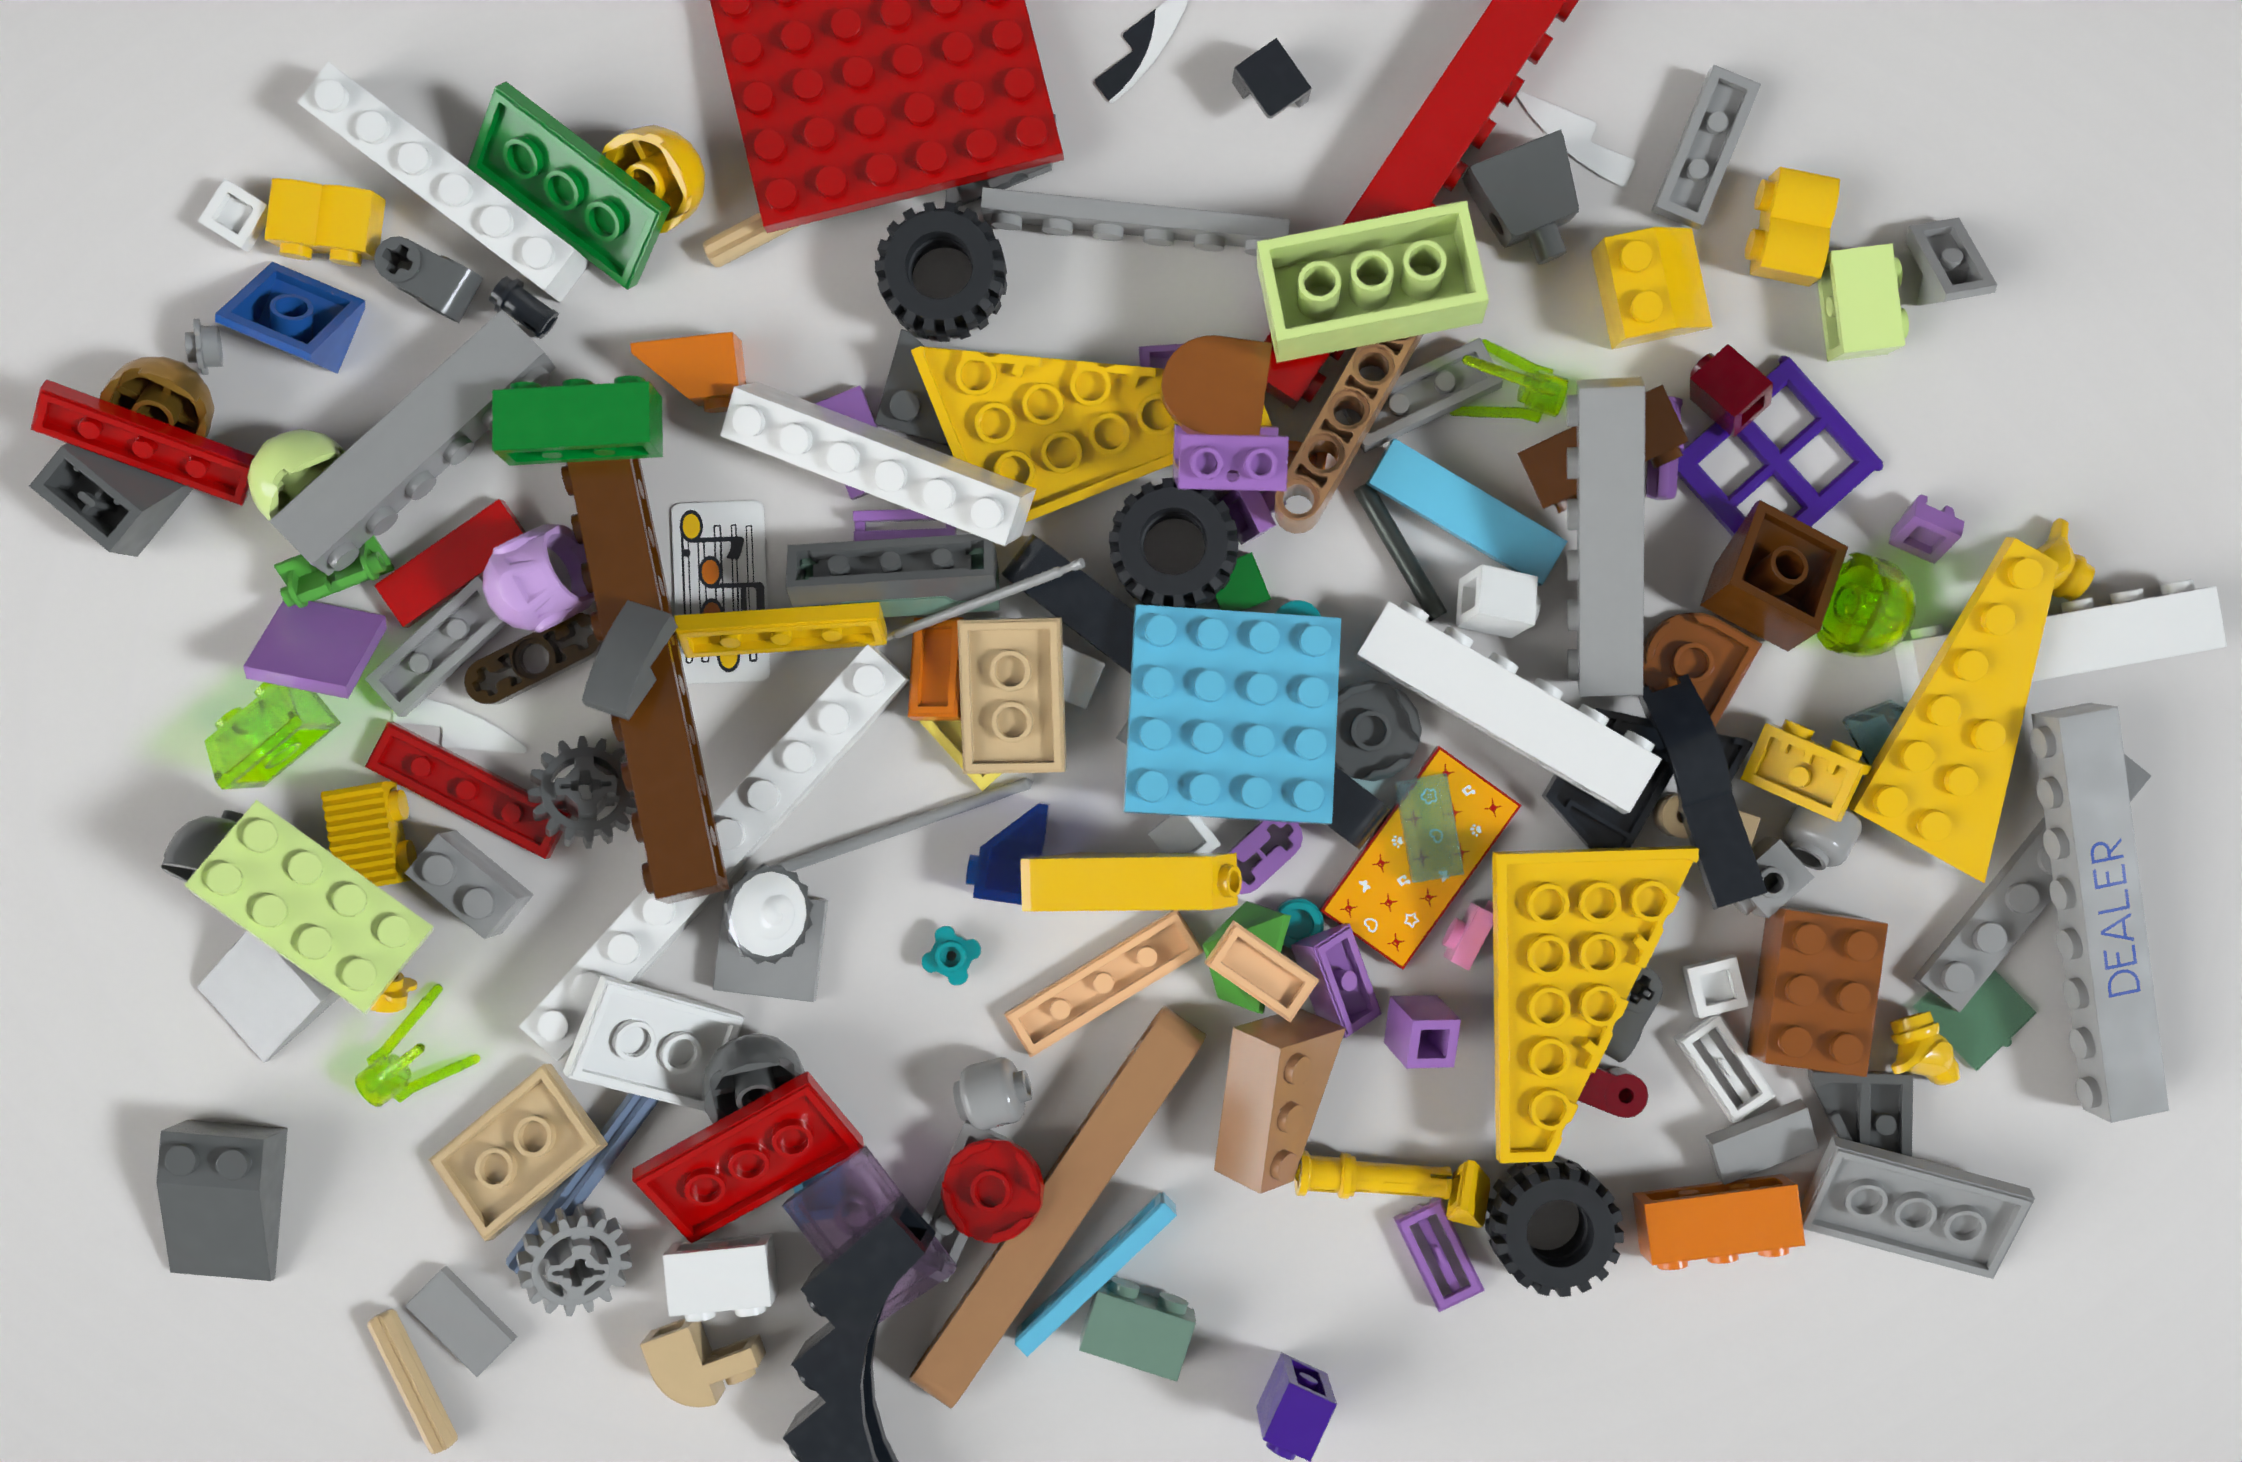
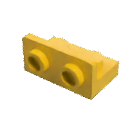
(1804, 770)

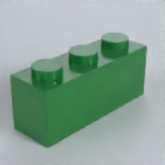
(577, 421)

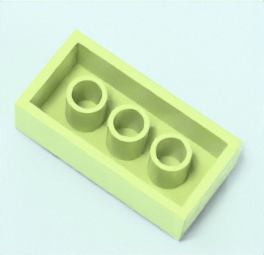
(1372, 281)
(309, 907)

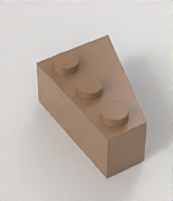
(1273, 1096)

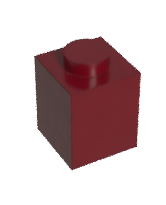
(1729, 389)

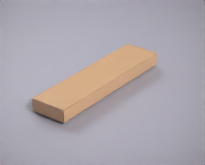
(1103, 982)

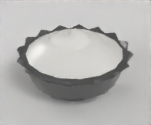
(767, 913)

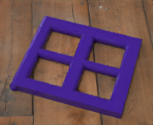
(1776, 462)

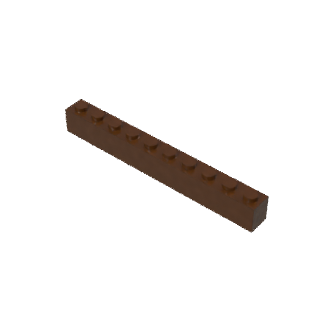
(661, 736)

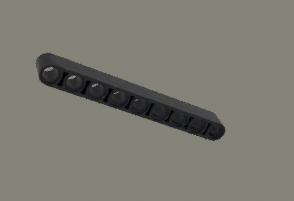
(1109, 627)

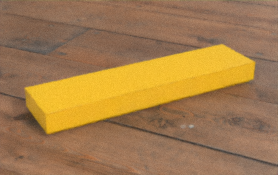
(781, 629)

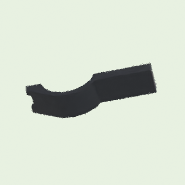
(1704, 793)

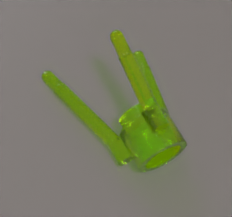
(1538, 387)
(389, 1075)

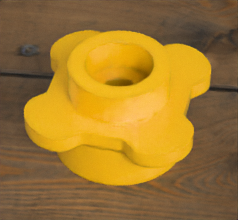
(396, 995)

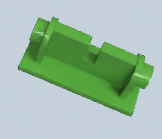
(310, 584)

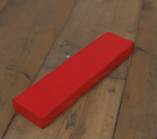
(142, 442)
(461, 787)

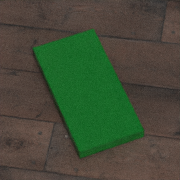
(567, 185)

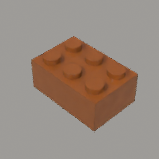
(1817, 991)

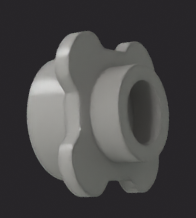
(204, 346)

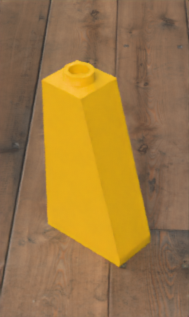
(1130, 881)

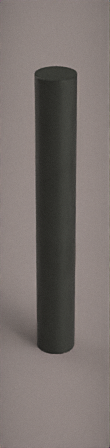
(1400, 551)

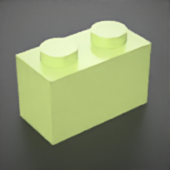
(1862, 303)

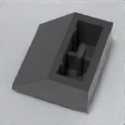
(108, 498)

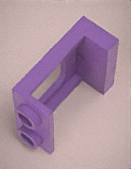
(1231, 460)

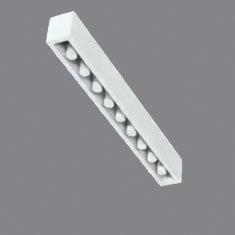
(742, 826)

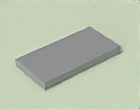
(1914, 1207)

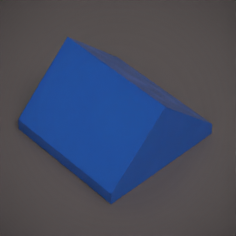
(295, 315)

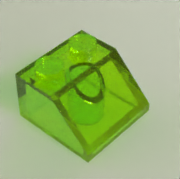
(267, 735)

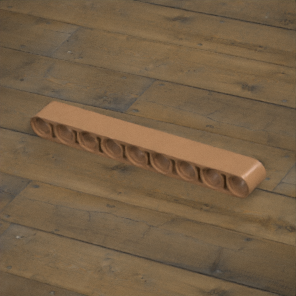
(1068, 1195)

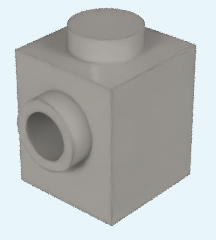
(1782, 876)

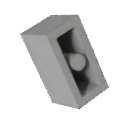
(469, 884)

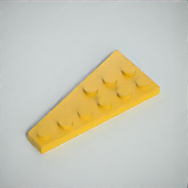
(1956, 740)

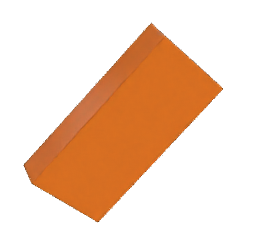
(935, 673)

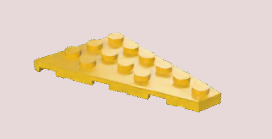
(1050, 420)
(1565, 957)

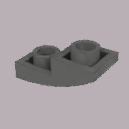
(623, 664)

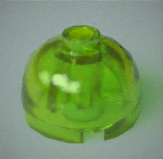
(1868, 608)

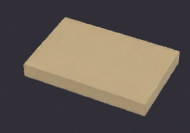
(1012, 695)
(518, 1152)

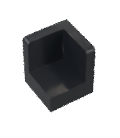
(1271, 80)

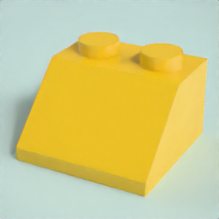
(1650, 285)

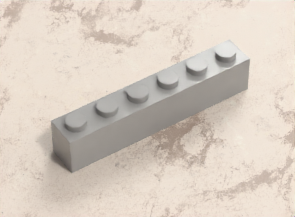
(409, 447)
(1609, 535)

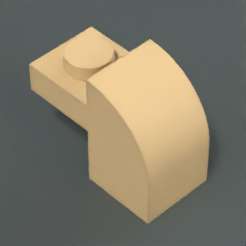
(690, 1370)

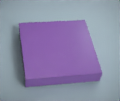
(316, 648)

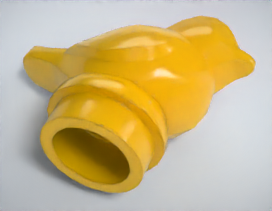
(2074, 572)
(1923, 1049)

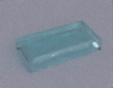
(1429, 827)

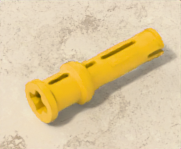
(1347, 1176)

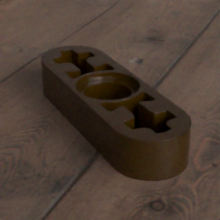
(508, 687)

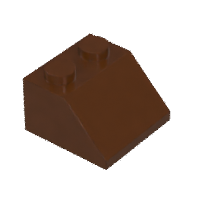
(1775, 577)

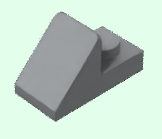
(1948, 262)

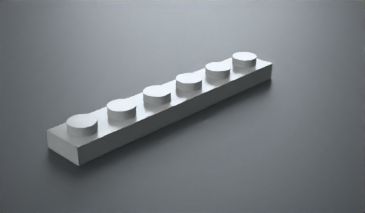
(1114, 218)
(1999, 916)

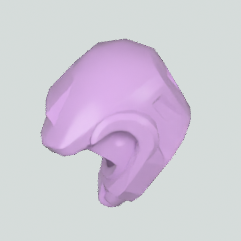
(523, 583)

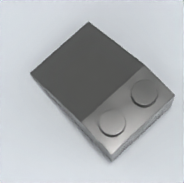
(221, 1198)

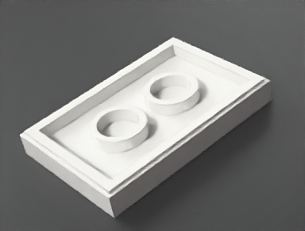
(649, 1042)

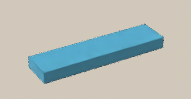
(1465, 511)
(1095, 1273)

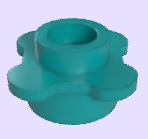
(937, 958)

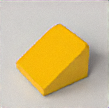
(1469, 1195)

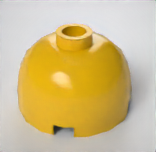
(664, 165)

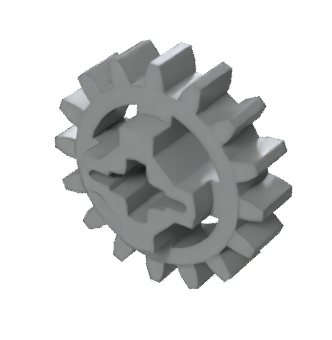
(573, 1260)

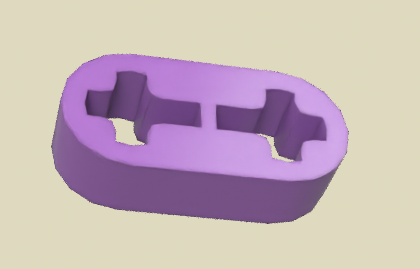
(1271, 860)

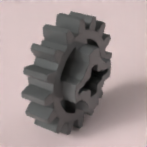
(565, 792)

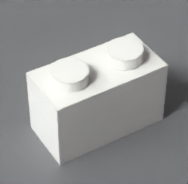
(721, 1276)

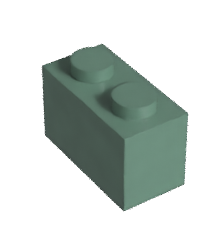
(1138, 1328)

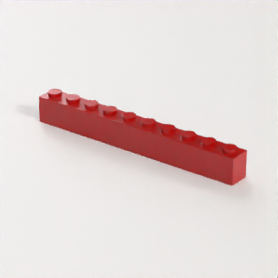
(1438, 138)

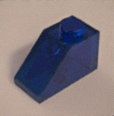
(998, 866)

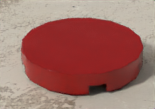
(992, 1190)

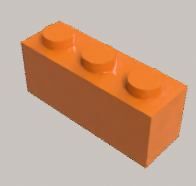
(1719, 1221)

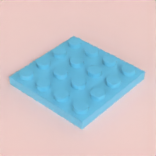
(1232, 715)

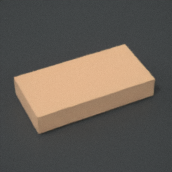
(1261, 971)

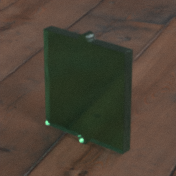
(1984, 1023)

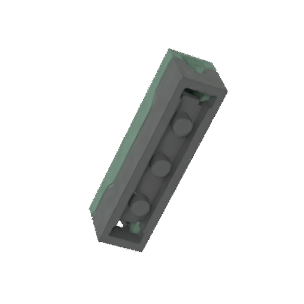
(900, 573)

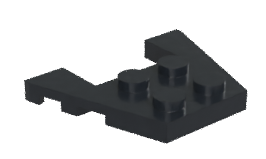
(1604, 826)

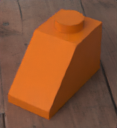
(697, 366)

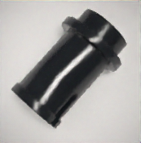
(523, 306)

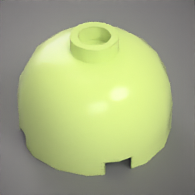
(288, 466)

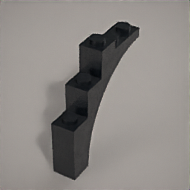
(838, 1358)

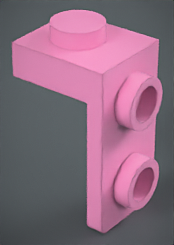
(1467, 935)

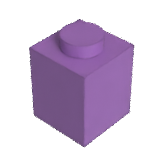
(1422, 1031)

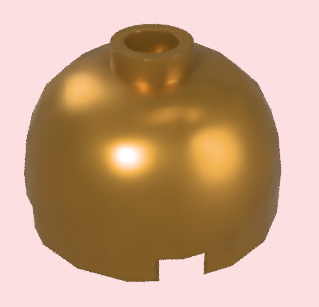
(163, 391)

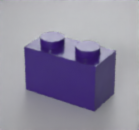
(1295, 1408)

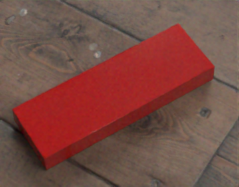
(447, 564)

